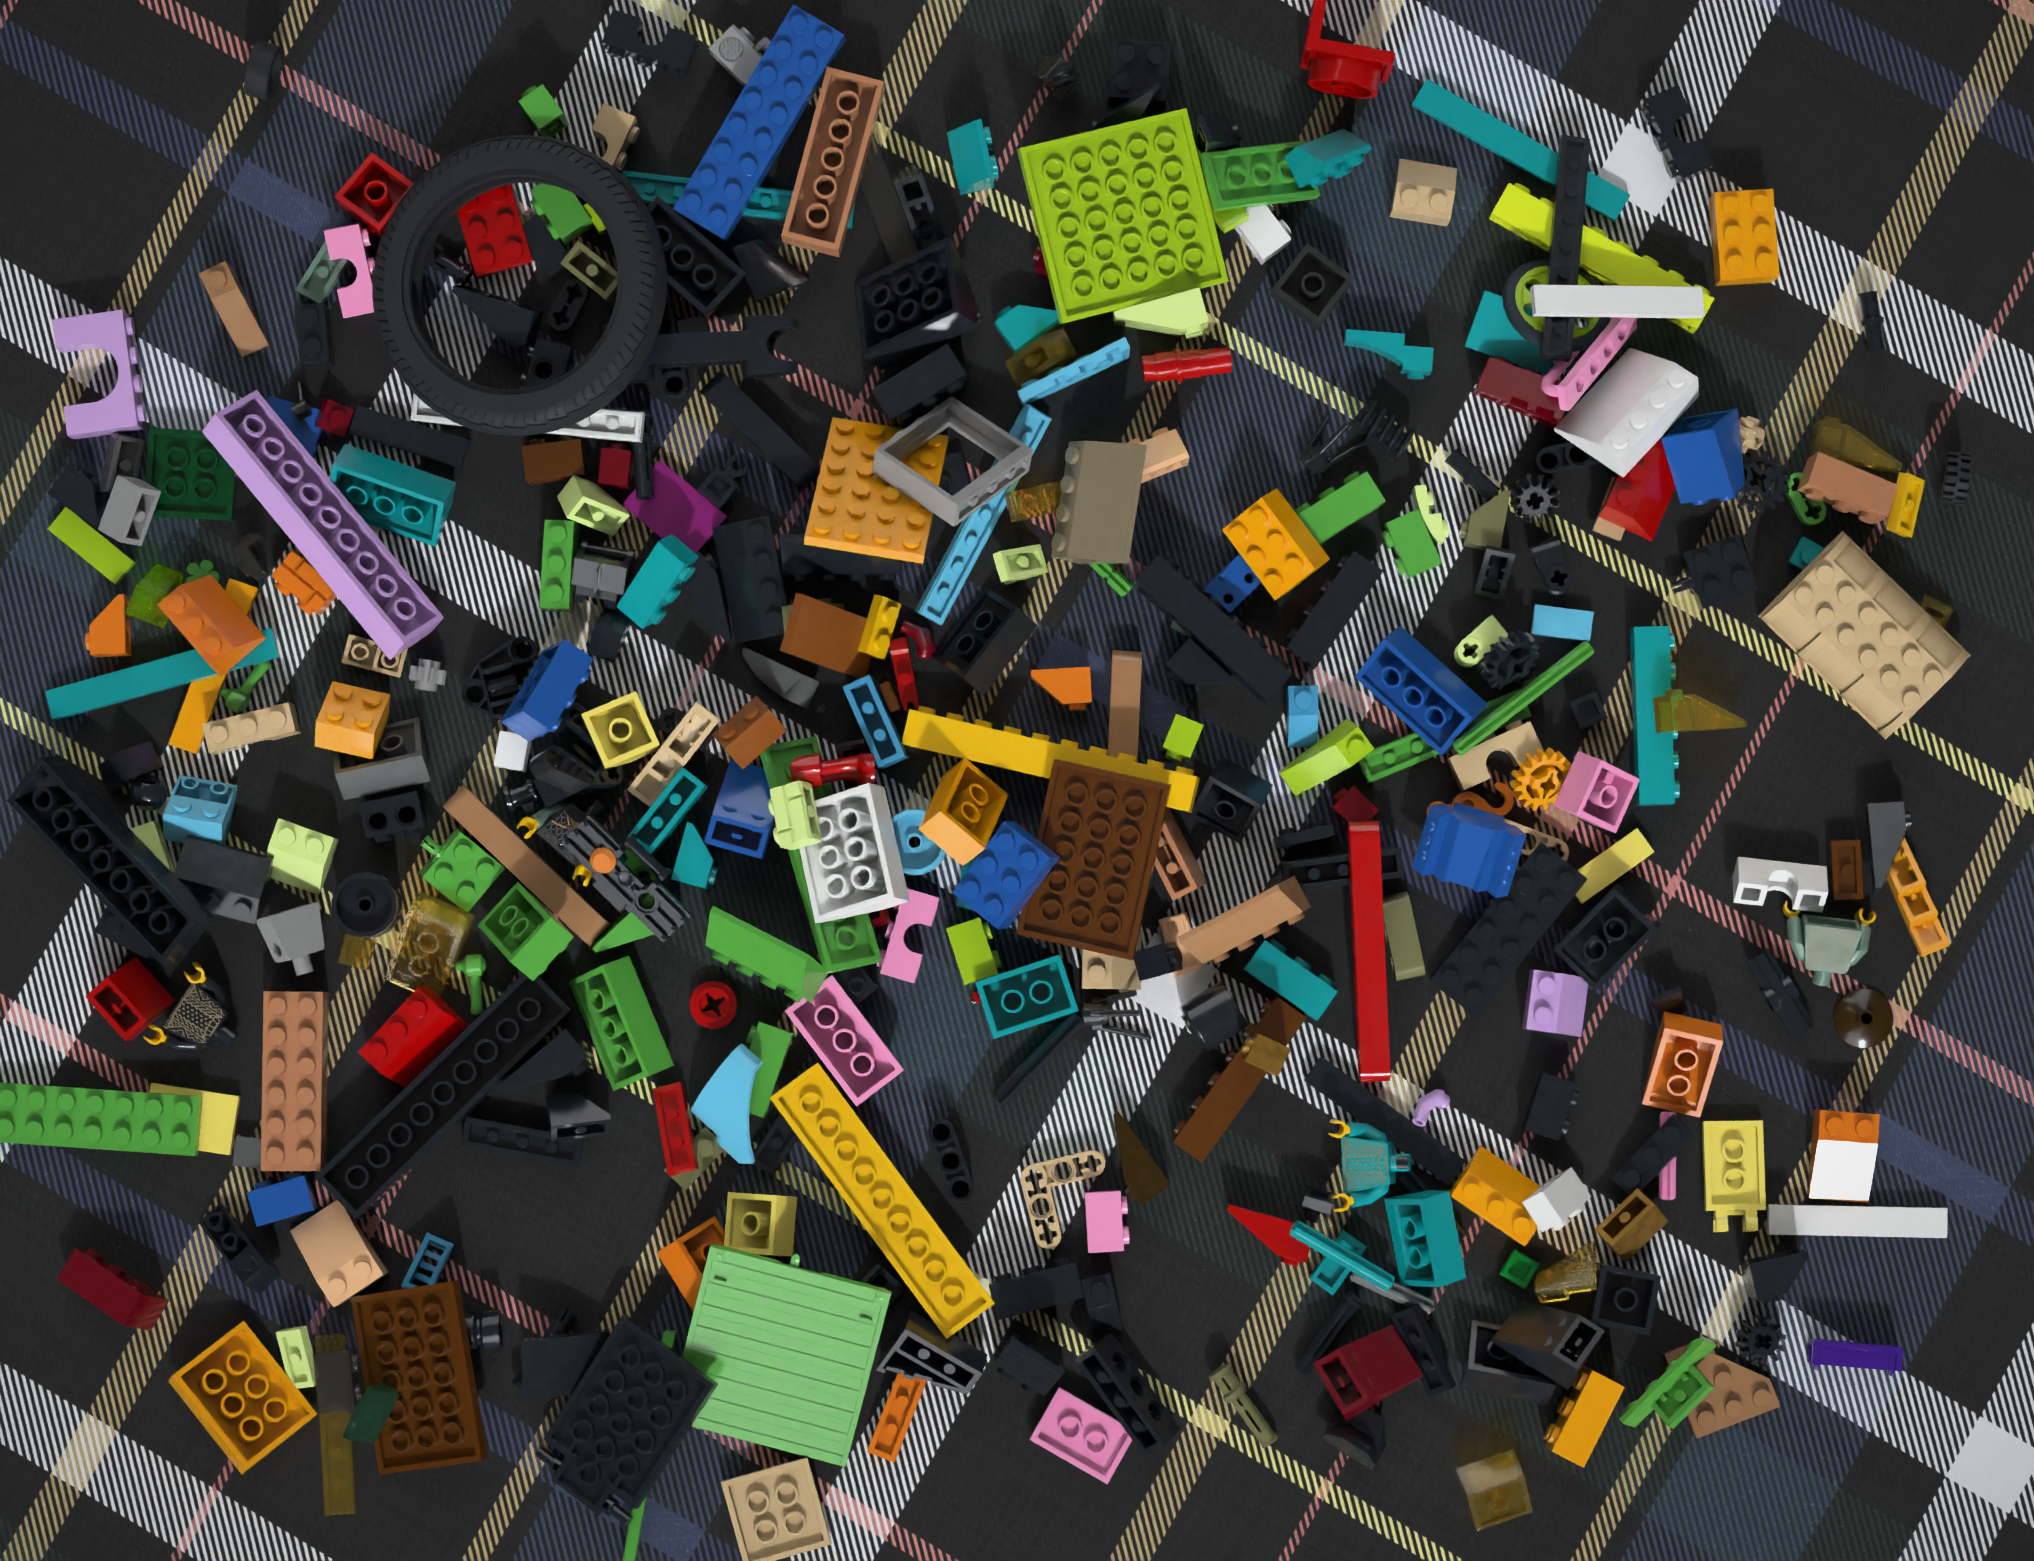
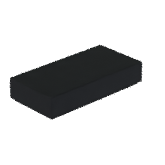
(543, 246)

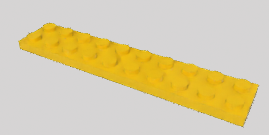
(882, 1200)

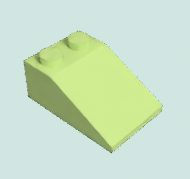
(1170, 315)

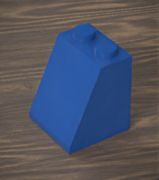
(1706, 457)

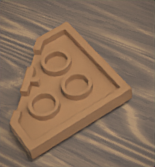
(1736, 1395)

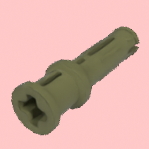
(1235, 1393)

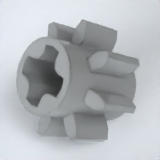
(427, 675)

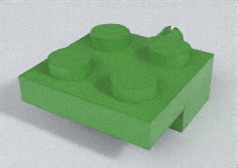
(460, 869)

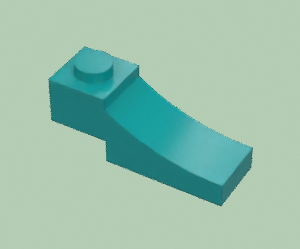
(1412, 360)

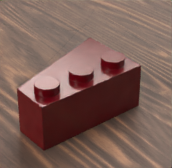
(112, 1290)

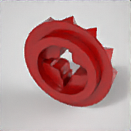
(717, 991)

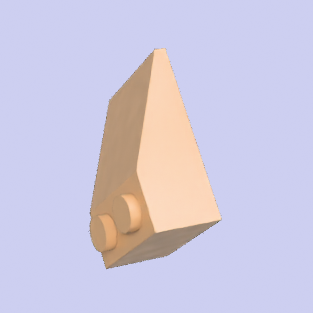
(338, 1253)

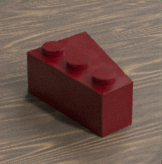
(1518, 391)

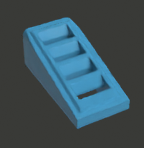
(412, 1273)

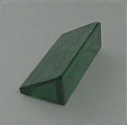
(371, 1414)

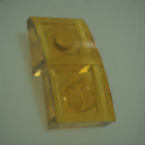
(1034, 501)

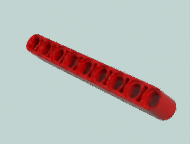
(1369, 951)

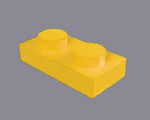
(1905, 505)
(879, 627)

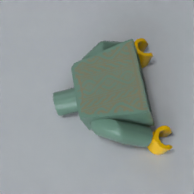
(1827, 942)

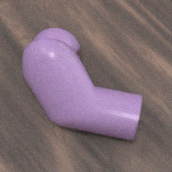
(1435, 1098)

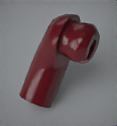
(922, 636)

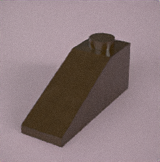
(1138, 1168)

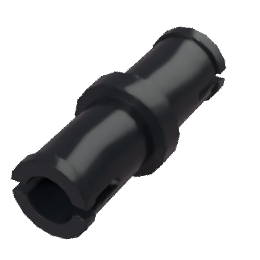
(1872, 321)
(1472, 475)

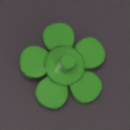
(204, 570)

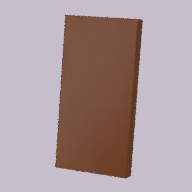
(826, 636)

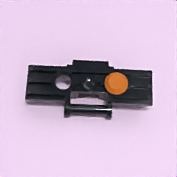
(619, 884)

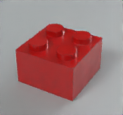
(373, 194)

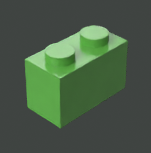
(543, 111)
(562, 210)
(1411, 545)

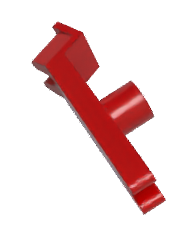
(904, 672)

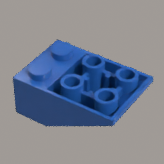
(742, 813)

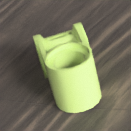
(1480, 640)

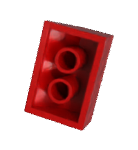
(1642, 495)
(413, 1036)

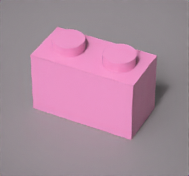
(1104, 1221)

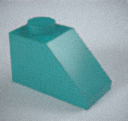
(1024, 325)
(694, 860)

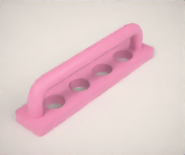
(1589, 365)

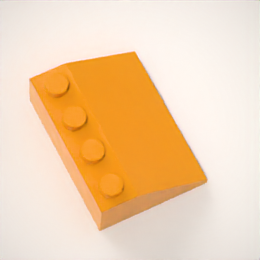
(242, 1397)

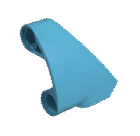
(726, 1103)

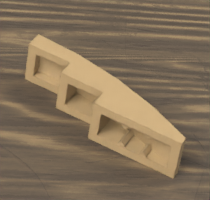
(673, 753)

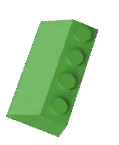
(764, 956)
(621, 1023)

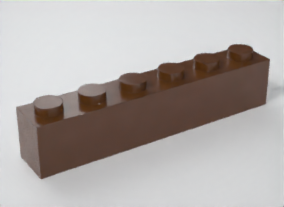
(1235, 1084)

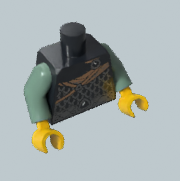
(557, 823)

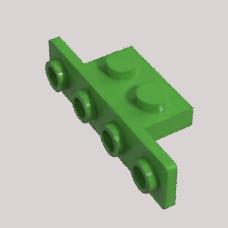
(1676, 1390)

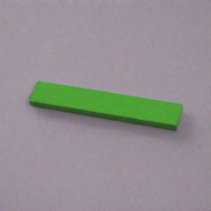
(1414, 749)

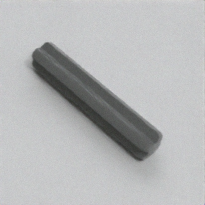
(1399, 1294)

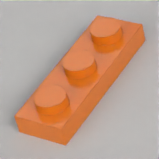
(896, 1417)

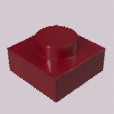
(334, 417)

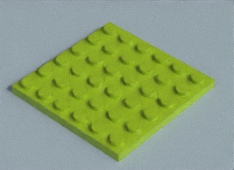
(1122, 215)

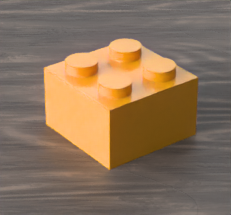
(352, 720)

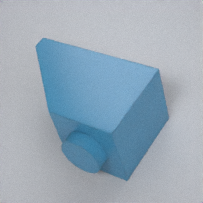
(1302, 715)

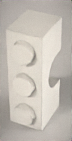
(1801, 882)

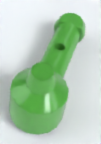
(238, 698)
(473, 966)

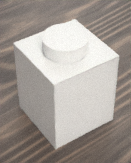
(512, 751)

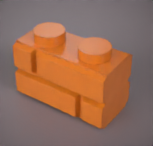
(301, 579)

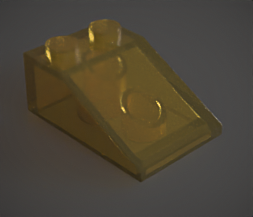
(429, 944)

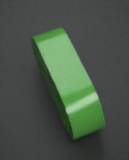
(1799, 505)

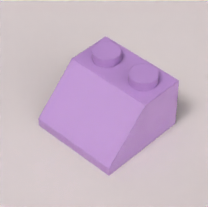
(1555, 1003)

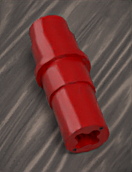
(1185, 364)

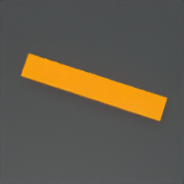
(204, 693)

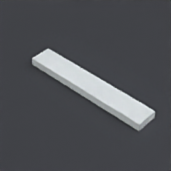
(1617, 301)
(1857, 1221)

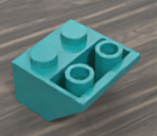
(1326, 157)
(971, 158)

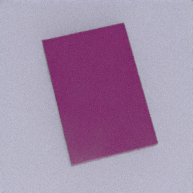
(676, 510)

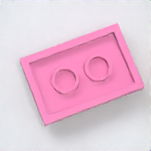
(1082, 1435)

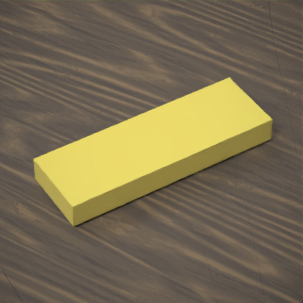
(1613, 863)

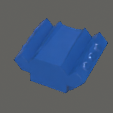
(1469, 848)

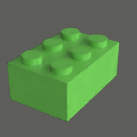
(525, 931)

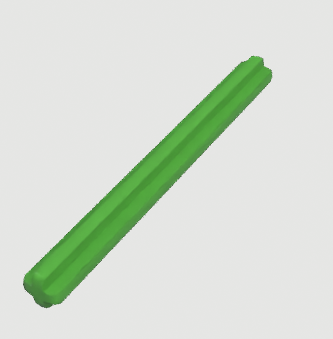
(1523, 698)

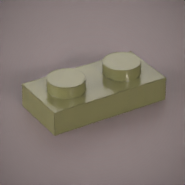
(707, 1151)

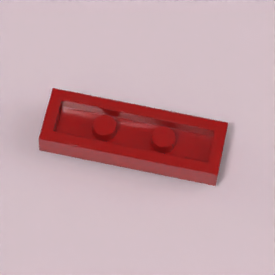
(675, 1128)

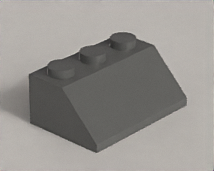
(397, 763)

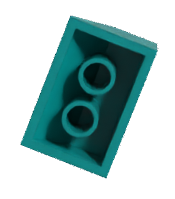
(1425, 1238)

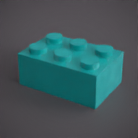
(1026, 996)

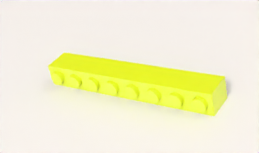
(1599, 256)

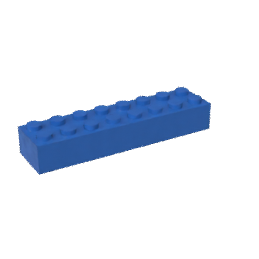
(759, 123)

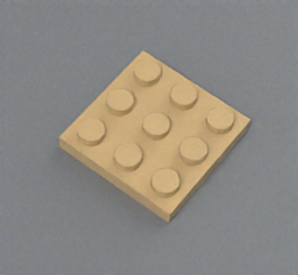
(776, 1512)

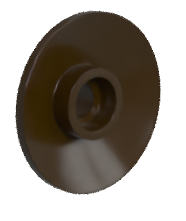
(1848, 1018)

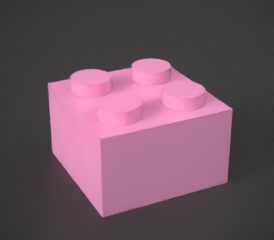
(1596, 792)

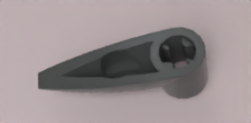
(782, 679)

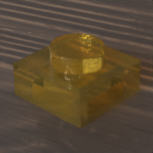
(356, 952)

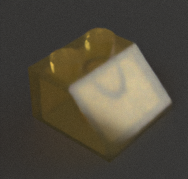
(1495, 1490)

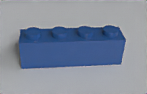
(1420, 690)

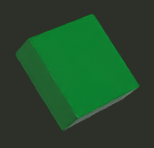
(1518, 1268)

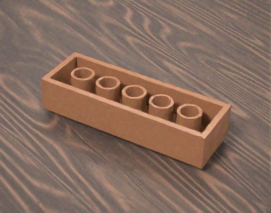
(833, 162)
(294, 1081)

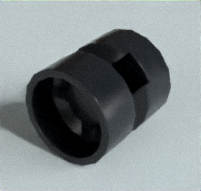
(485, 1329)

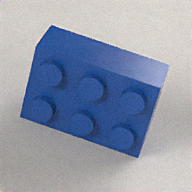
(548, 690)
(1006, 874)

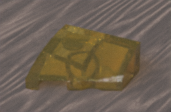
(1569, 1275)

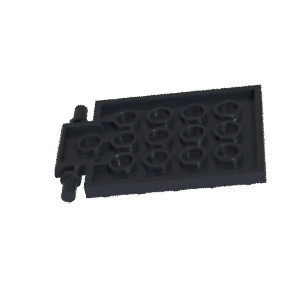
(624, 1420)

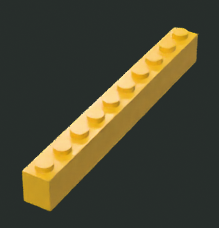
(1033, 755)

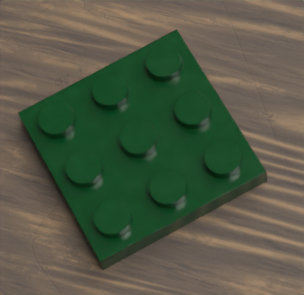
(190, 475)

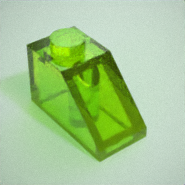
(150, 592)

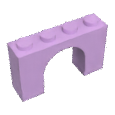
(122, 407)

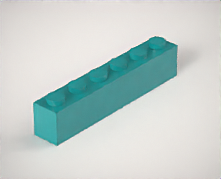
(1652, 751)

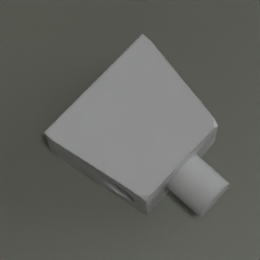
(294, 935)

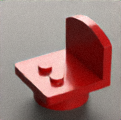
(1342, 67)

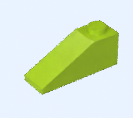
(1327, 757)

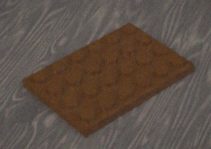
(1107, 846)
(422, 1351)

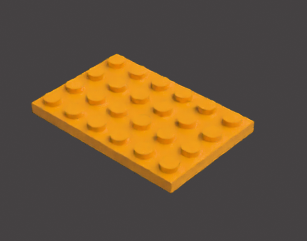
(859, 509)

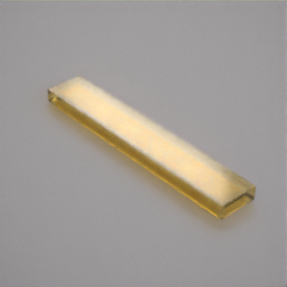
(336, 1450)

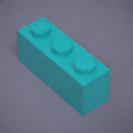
(658, 582)
(668, 810)
(1291, 979)

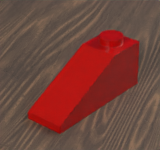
(1273, 1233)

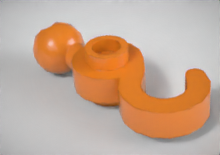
(1473, 800)

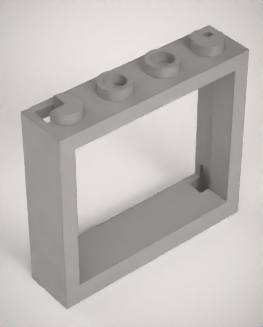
(952, 413)

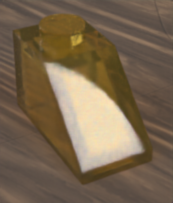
(1040, 357)

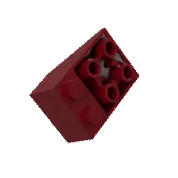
(1367, 1371)

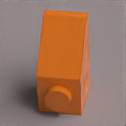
(111, 630)
(1066, 685)

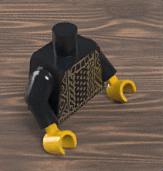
(198, 1017)

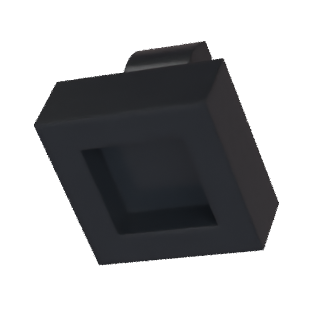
(1316, 1201)

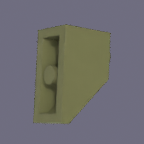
(1486, 523)

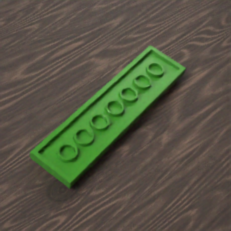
(839, 942)
(100, 1119)

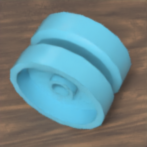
(924, 857)

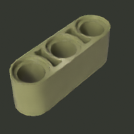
(1402, 937)

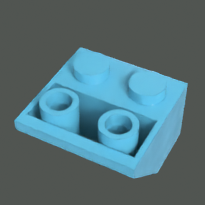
(199, 810)

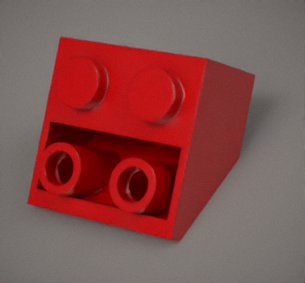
(130, 999)

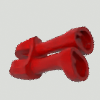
(818, 771)

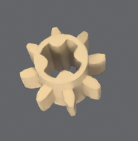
(1751, 434)

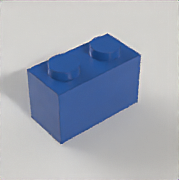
(282, 1199)

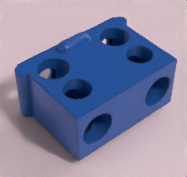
(1232, 582)

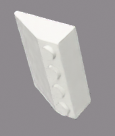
(1629, 409)
(858, 859)

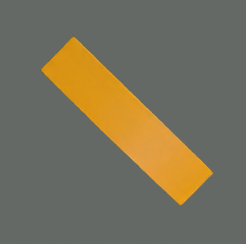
(1915, 903)

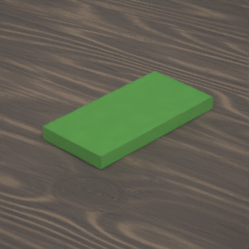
(1253, 177)

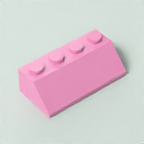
(845, 1041)

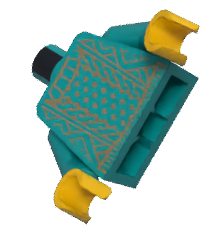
(1367, 1163)

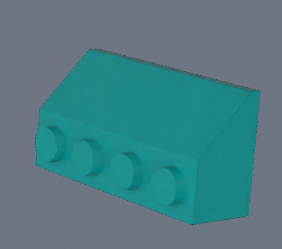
(393, 494)

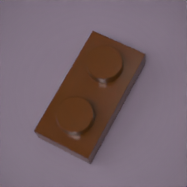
(1846, 870)

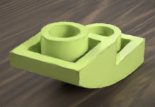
(1435, 525)

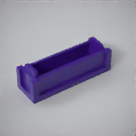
(1854, 1355)

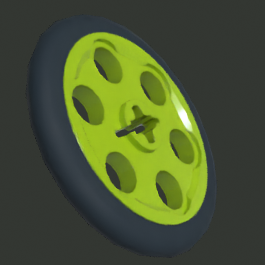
(1518, 297)

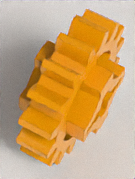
(1540, 778)

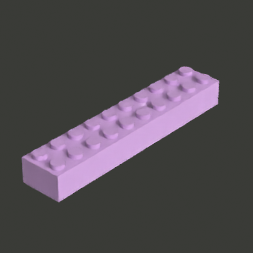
(322, 524)

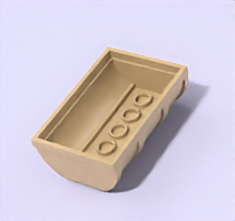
(1864, 635)

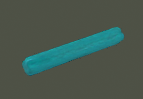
(1341, 1255)

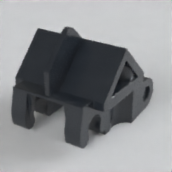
(601, 576)

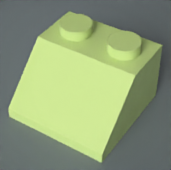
(300, 856)

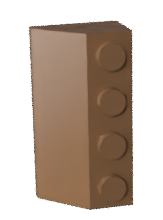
(1246, 921)

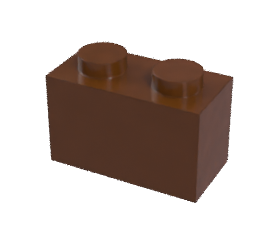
(554, 460)

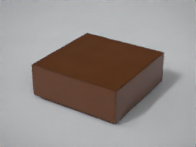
(889, 697)

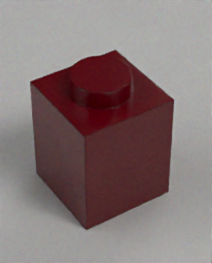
(615, 467)
(1353, 806)

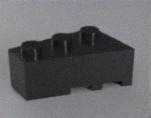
(924, 1353)

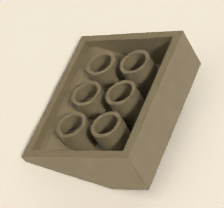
(1098, 502)

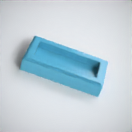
(1562, 623)

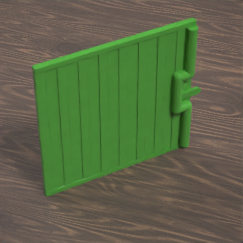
(785, 1352)

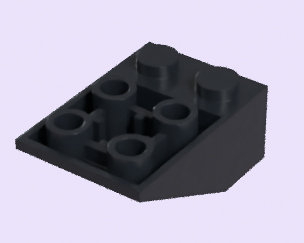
(1549, 1340)

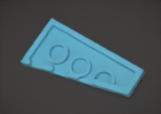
(1079, 370)

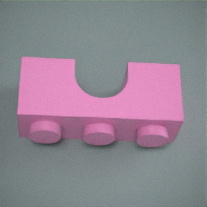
(352, 243)
(898, 959)

